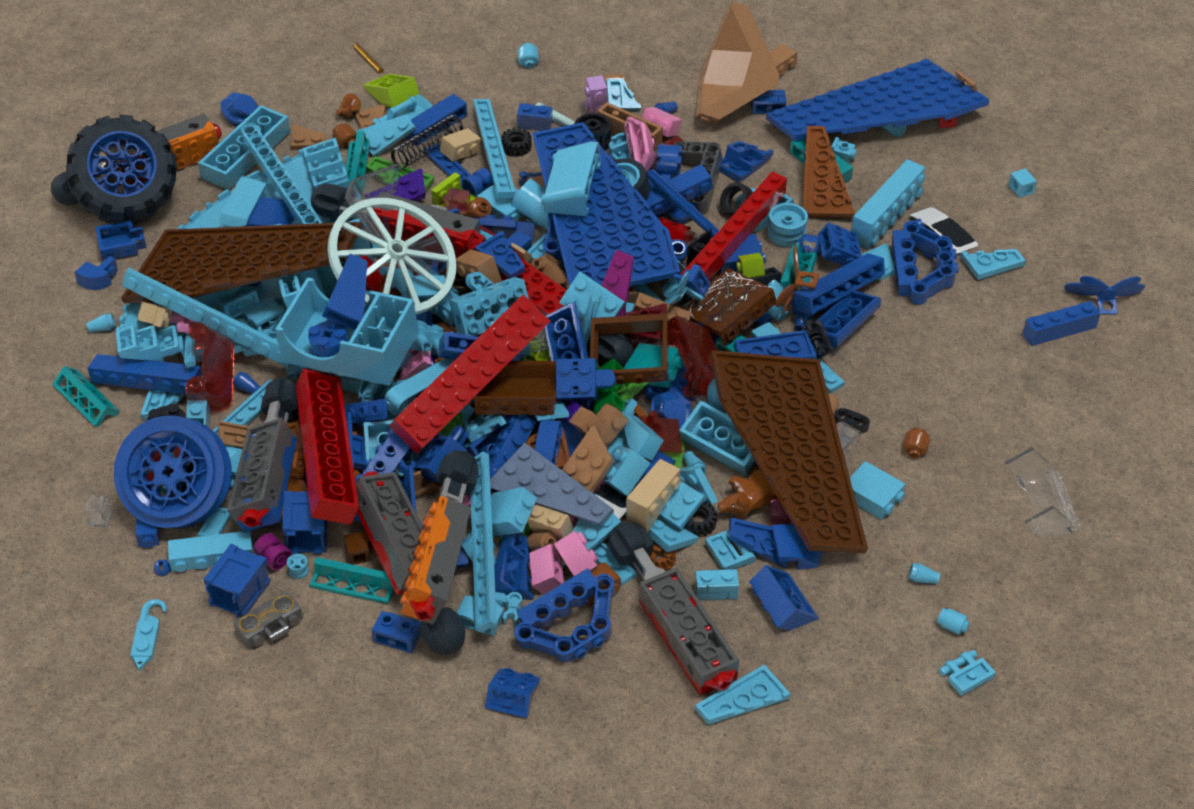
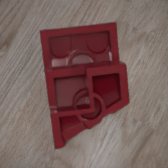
(646, 337)

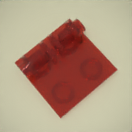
(667, 429)

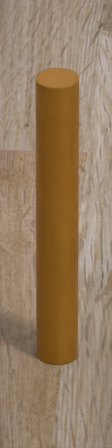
(368, 58)

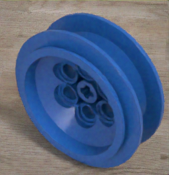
(206, 484)

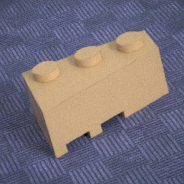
(652, 494)

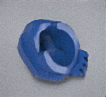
(235, 105)
(672, 406)

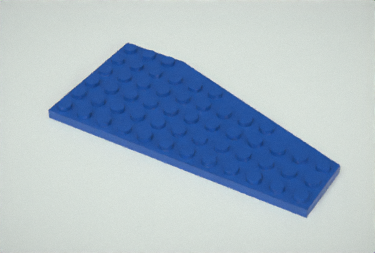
(893, 98)
(615, 218)

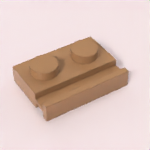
(232, 434)

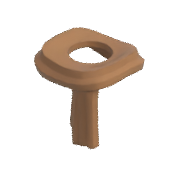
(419, 490)

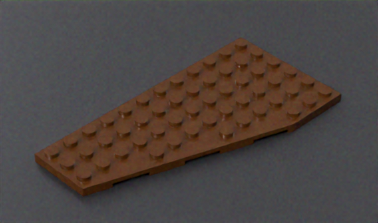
(230, 257)
(793, 436)

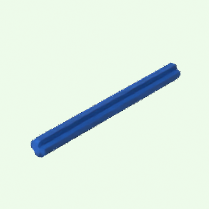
(681, 202)

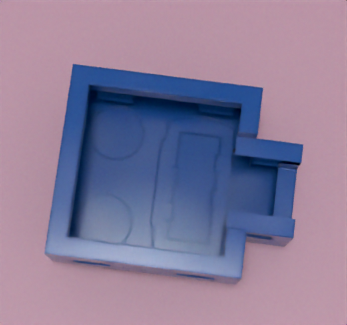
(119, 241)

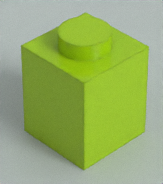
(750, 265)

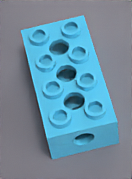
(496, 296)

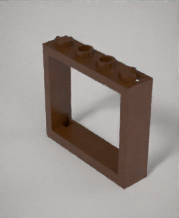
(634, 324)

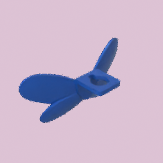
(1094, 287)

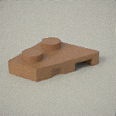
(365, 116)
(305, 137)

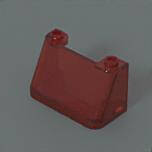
(694, 346)
(217, 369)

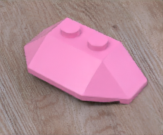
(640, 143)

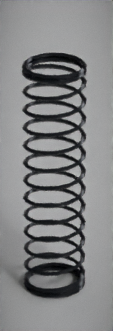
(424, 133)

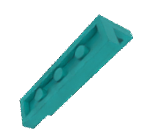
(357, 156)
(788, 275)
(87, 390)
(351, 574)

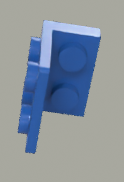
(511, 692)

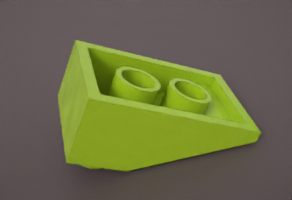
(392, 89)

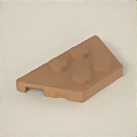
(589, 461)

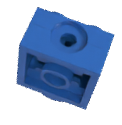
(582, 379)
(437, 449)

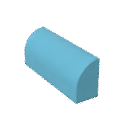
(529, 202)

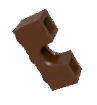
(358, 547)

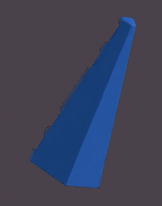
(512, 565)

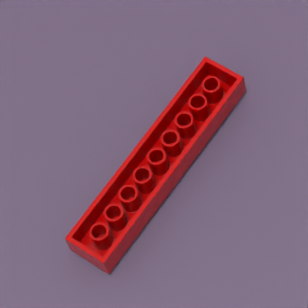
(469, 374)
(326, 447)

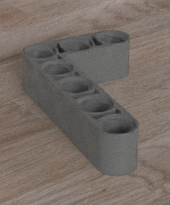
(711, 158)

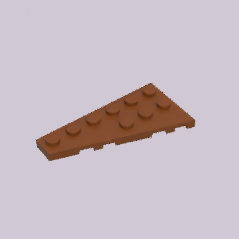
(823, 183)

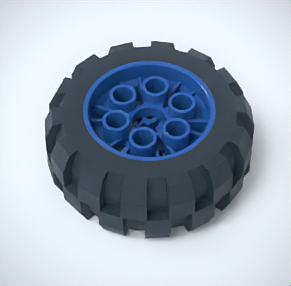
(101, 196)

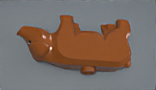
(750, 494)

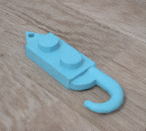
(146, 634)

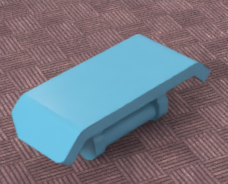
(411, 107)
(242, 202)

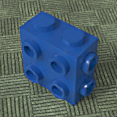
(839, 244)

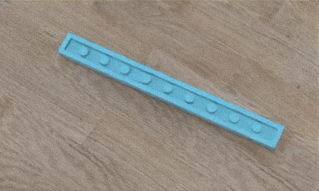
(494, 149)
(204, 314)
(483, 548)

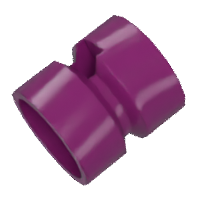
(274, 551)

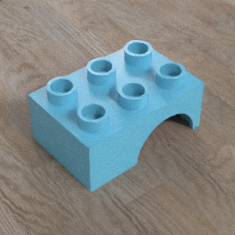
(373, 348)

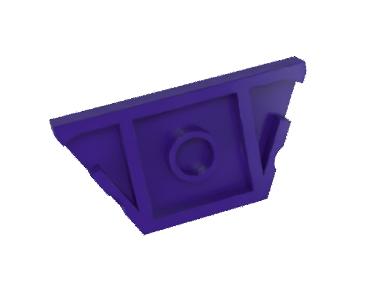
(411, 186)

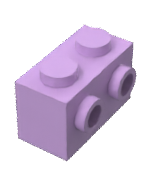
(595, 93)

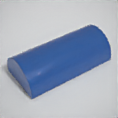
(848, 316)
(565, 334)

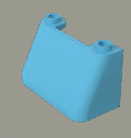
(571, 179)

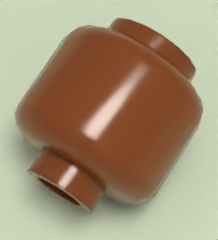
(344, 135)
(478, 208)
(916, 442)

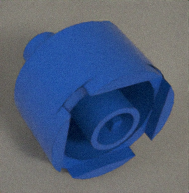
(668, 160)
(326, 338)

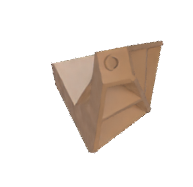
(735, 67)

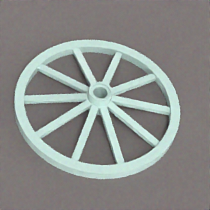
(391, 245)

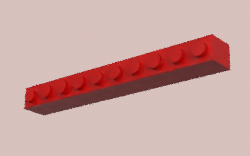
(740, 225)

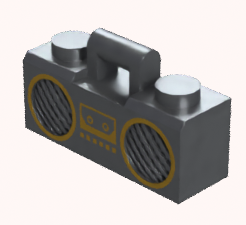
(268, 621)

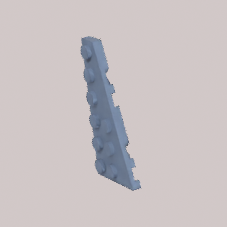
(550, 486)

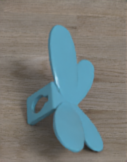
(675, 292)

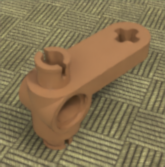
(552, 268)

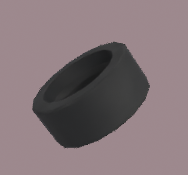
(728, 194)

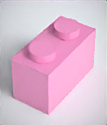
(670, 123)
(576, 553)
(546, 569)

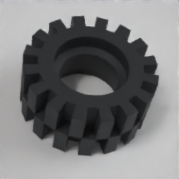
(513, 135)
(704, 526)

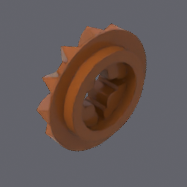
(665, 562)

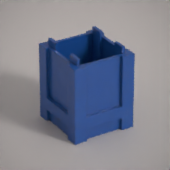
(300, 529)
(237, 580)

